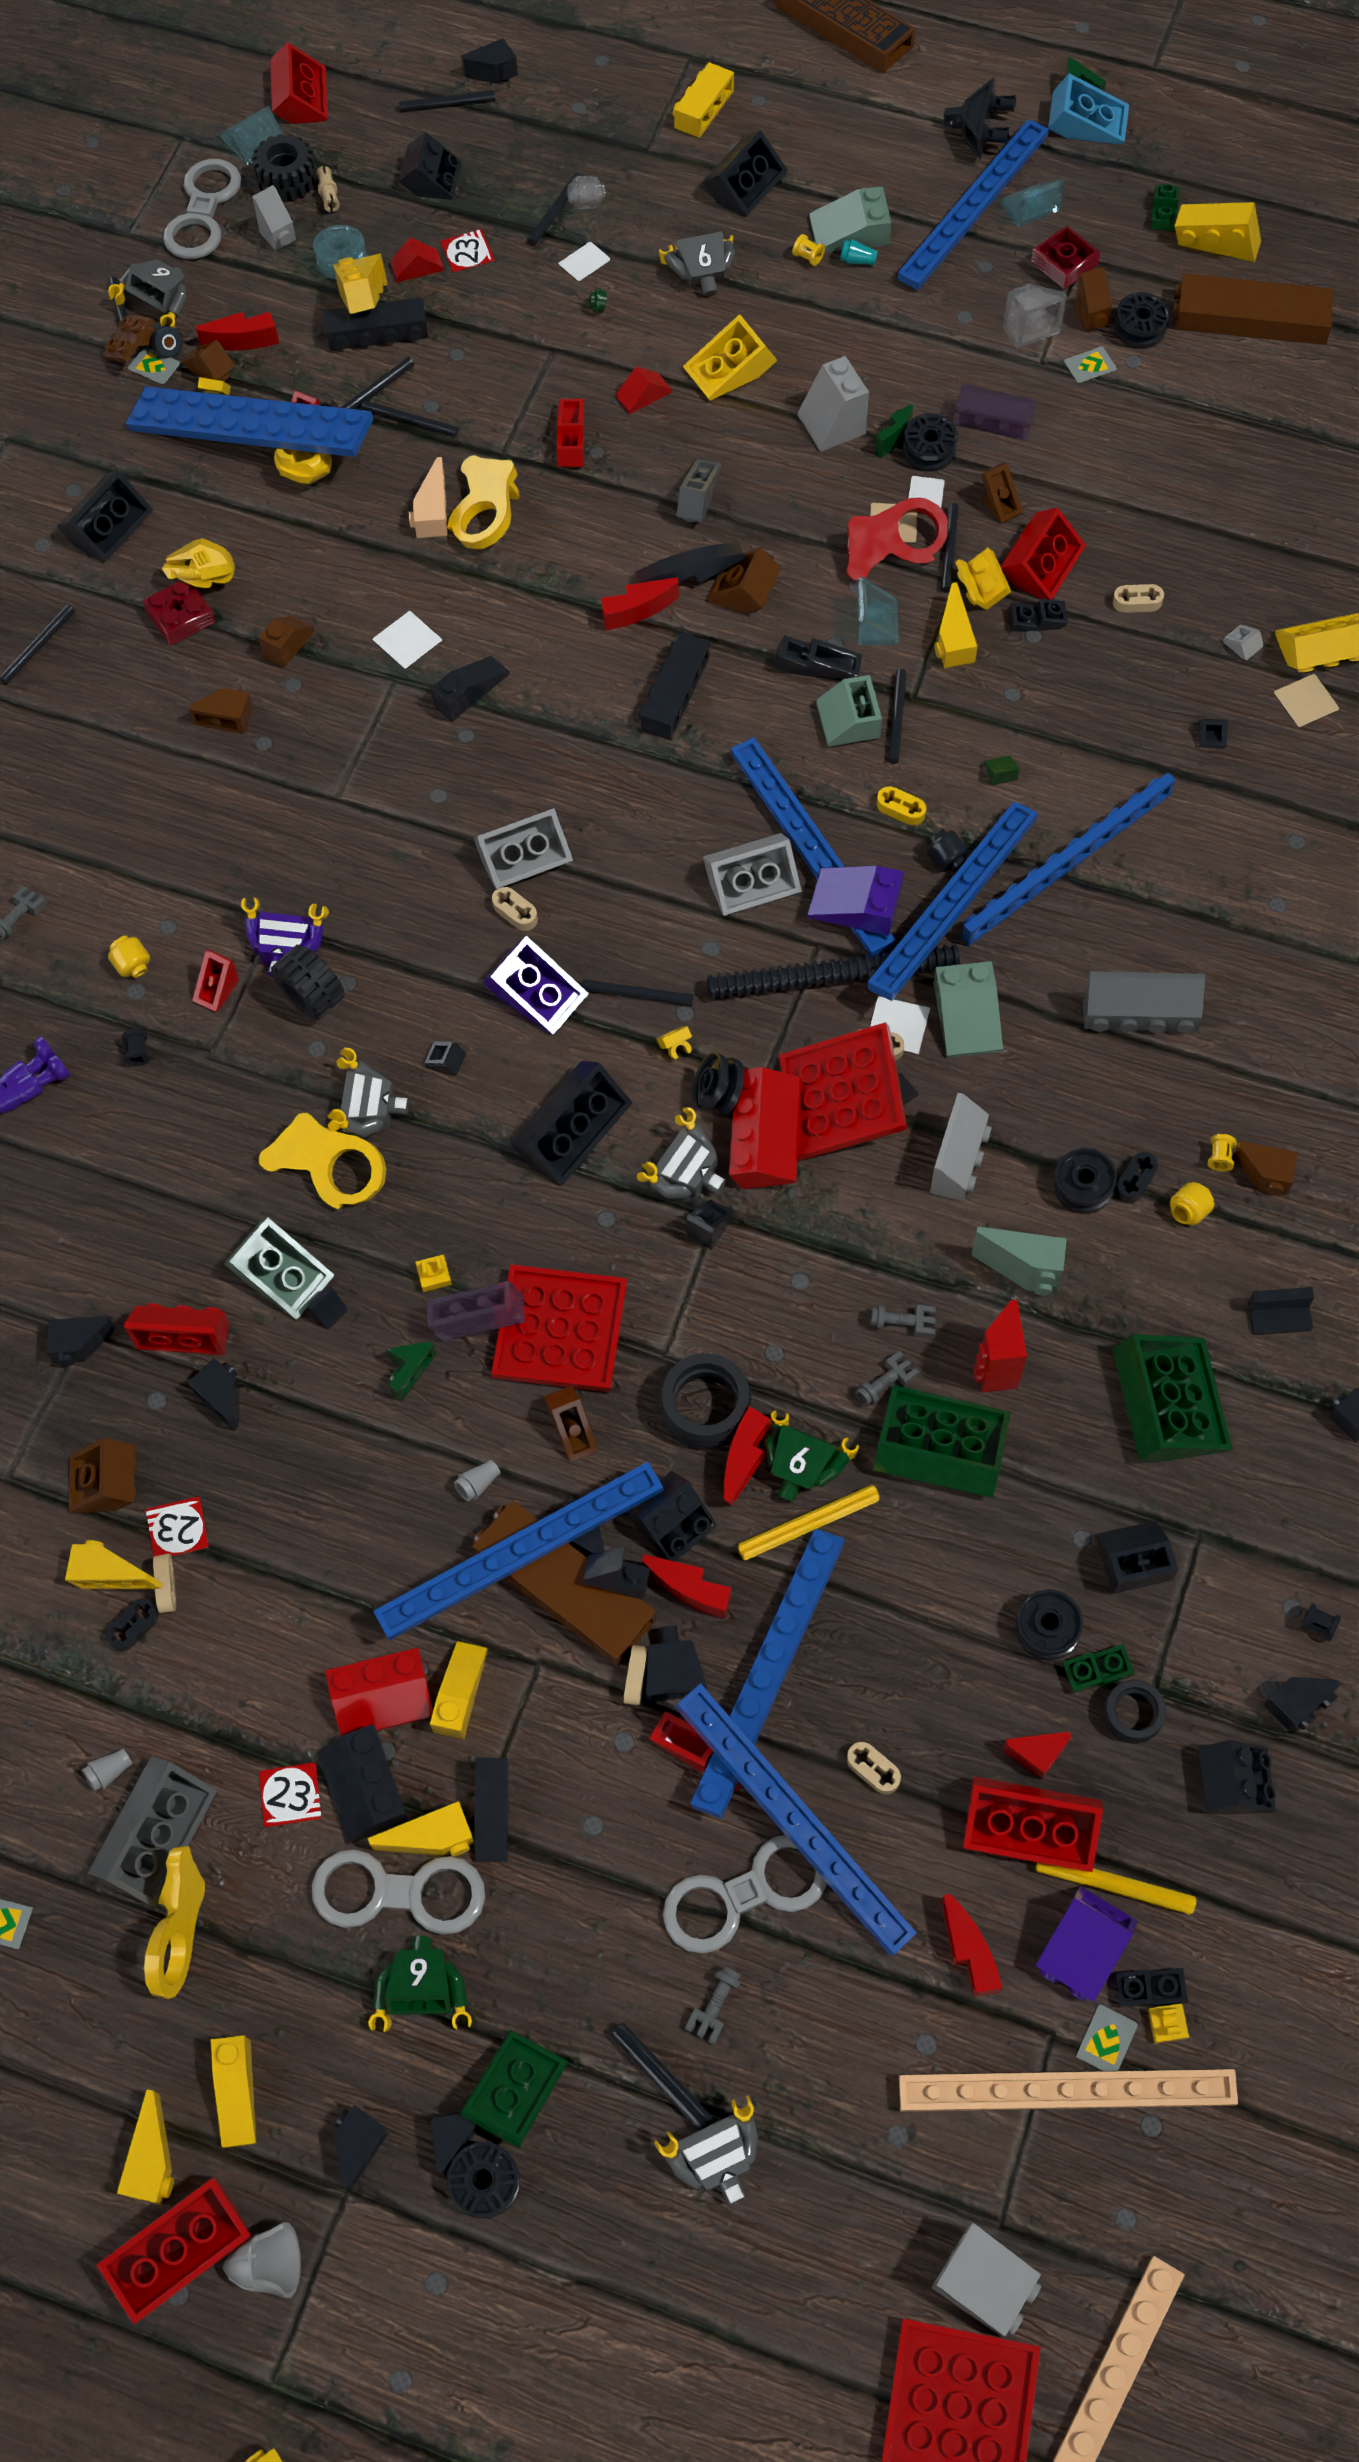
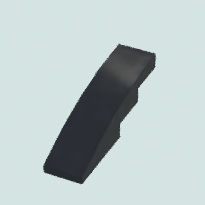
(701, 562)

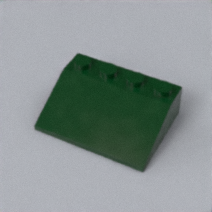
(1171, 1397)
(942, 1441)

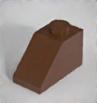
(1093, 299)
(209, 362)
(284, 639)
(223, 710)
(1267, 1166)
(571, 1423)

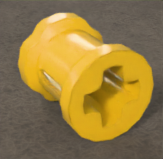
(816, 253)
(1222, 1152)

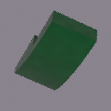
(1165, 207)
(892, 436)
(1099, 1668)

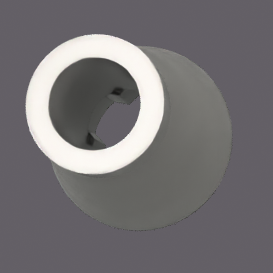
(476, 1480)
(106, 1769)

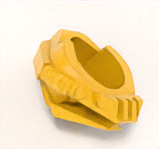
(302, 465)
(200, 564)

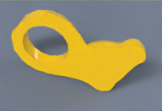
(490, 488)
(316, 1149)
(182, 1899)

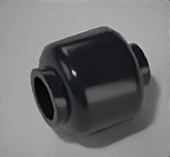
(947, 850)

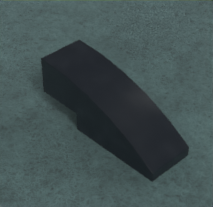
(816, 659)
(491, 1809)

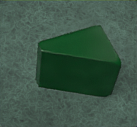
(1002, 770)

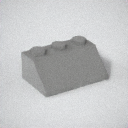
(523, 848)
(752, 873)
(960, 1150)

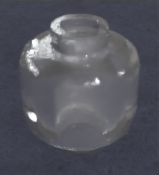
(586, 192)

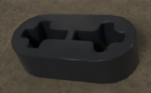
(1131, 1174)
(137, 1629)

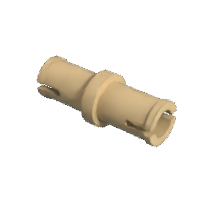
(327, 189)

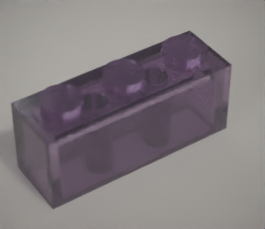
(994, 412)
(475, 1311)

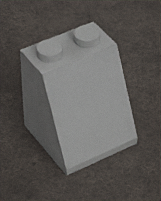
(835, 405)
(988, 2281)

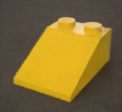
(730, 360)

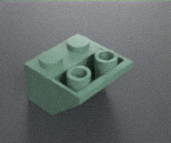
(850, 712)

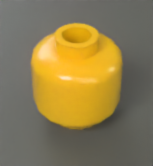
(129, 956)
(1191, 1203)

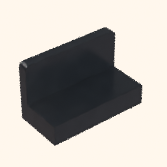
(1281, 1311)

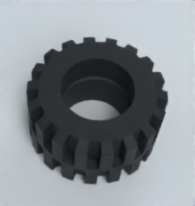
(286, 165)
(308, 982)

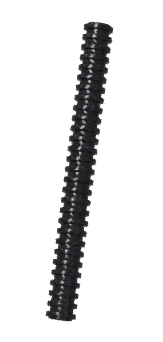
(817, 973)

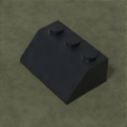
(745, 174)
(105, 516)
(362, 1784)

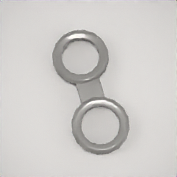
(201, 209)
(398, 1892)
(739, 1896)

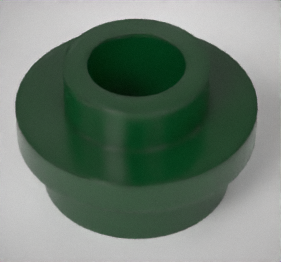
(597, 300)

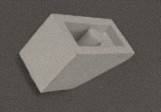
(273, 218)

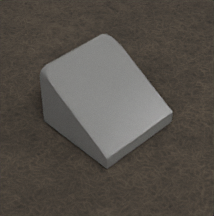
(1244, 641)

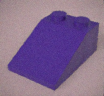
(857, 897)
(535, 986)

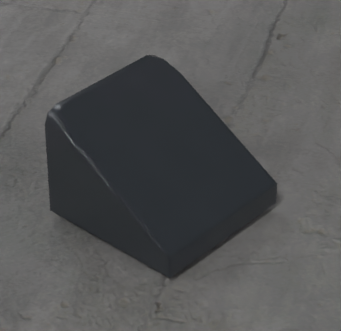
(1212, 733)
(445, 1057)
(327, 1308)

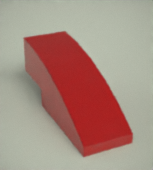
(240, 333)
(570, 433)
(639, 602)
(743, 1454)
(687, 1585)
(683, 1742)
(970, 1948)

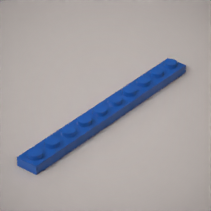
(972, 204)
(796, 824)
(1060, 864)
(952, 901)
(518, 1551)
(772, 1663)
(796, 1820)

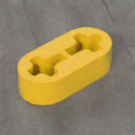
(901, 805)

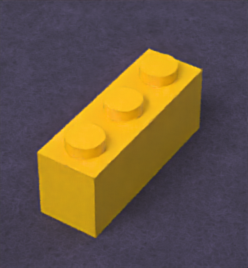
(703, 99)

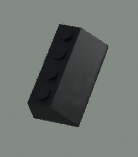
(572, 1122)

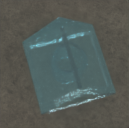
(249, 132)
(1034, 201)
(876, 615)

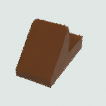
(1001, 493)

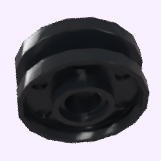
(1141, 320)
(930, 442)
(717, 1084)
(1085, 1164)
(1049, 1643)
(463, 2174)

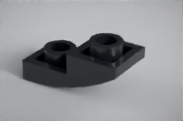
(1039, 617)
(1151, 1988)

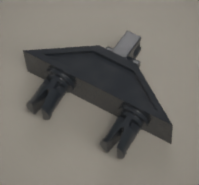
(976, 115)

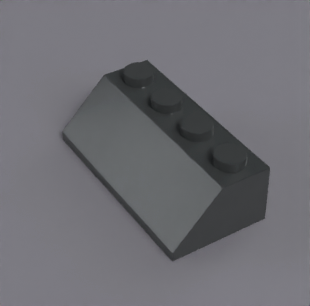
(1143, 1001)
(156, 1817)

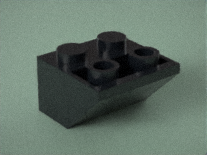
(430, 169)
(673, 1518)
(1137, 1556)
(1237, 1778)

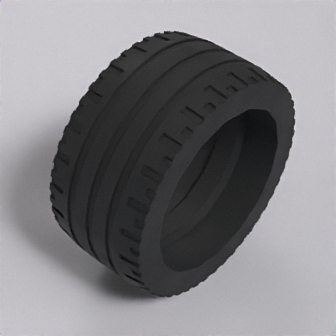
(700, 1367)

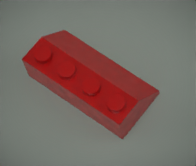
(766, 1129)
(1033, 1824)
(174, 2250)

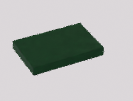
(514, 2088)

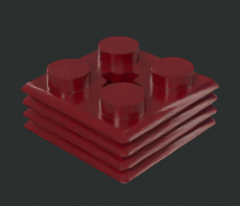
(1065, 257)
(178, 611)

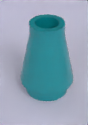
(857, 253)

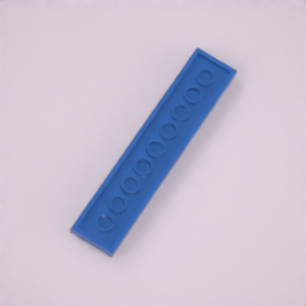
(250, 421)

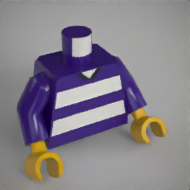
(276, 934)

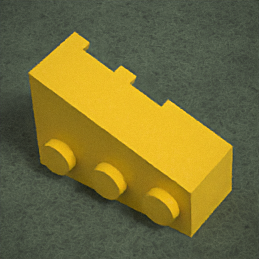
(1220, 229)
(360, 281)

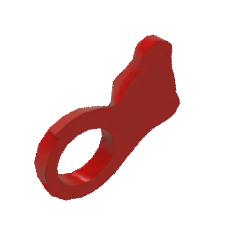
(878, 536)

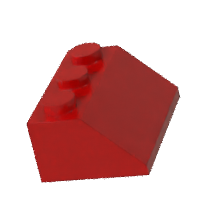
(298, 86)
(1043, 554)
(178, 1329)
(1002, 1352)
(380, 1692)

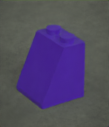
(1086, 1944)

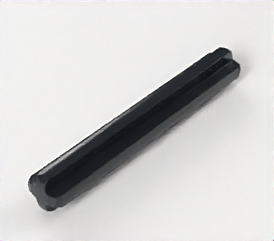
(661, 2076)

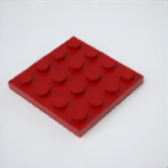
(846, 1090)
(566, 1332)
(959, 2397)

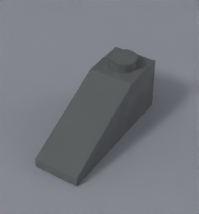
(697, 490)

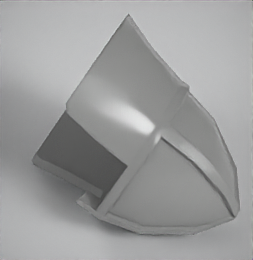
(267, 2262)

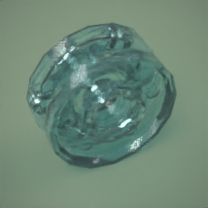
(335, 244)

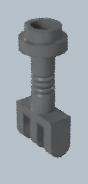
(25, 902)
(879, 1316)
(868, 1392)
(708, 2018)

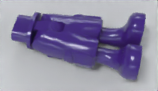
(20, 1085)

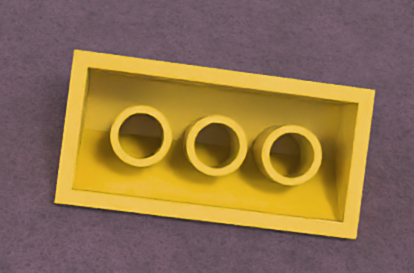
(1320, 642)

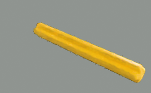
(808, 1522)
(1123, 1886)

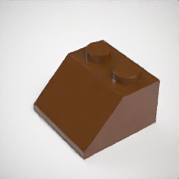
(746, 583)
(102, 1477)

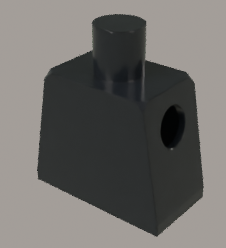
(672, 1667)

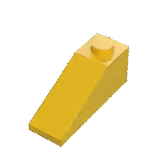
(956, 639)
(99, 1568)
(458, 1691)
(432, 1834)
(234, 2090)
(148, 2160)

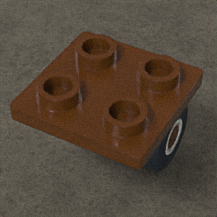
(141, 331)

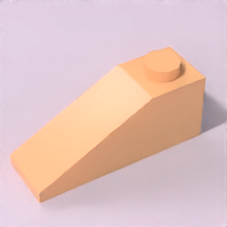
(430, 504)

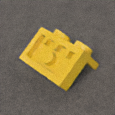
(983, 579)

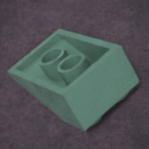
(856, 216)
(968, 1009)
(1024, 1258)
(279, 1268)

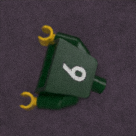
(802, 1458)
(419, 1984)

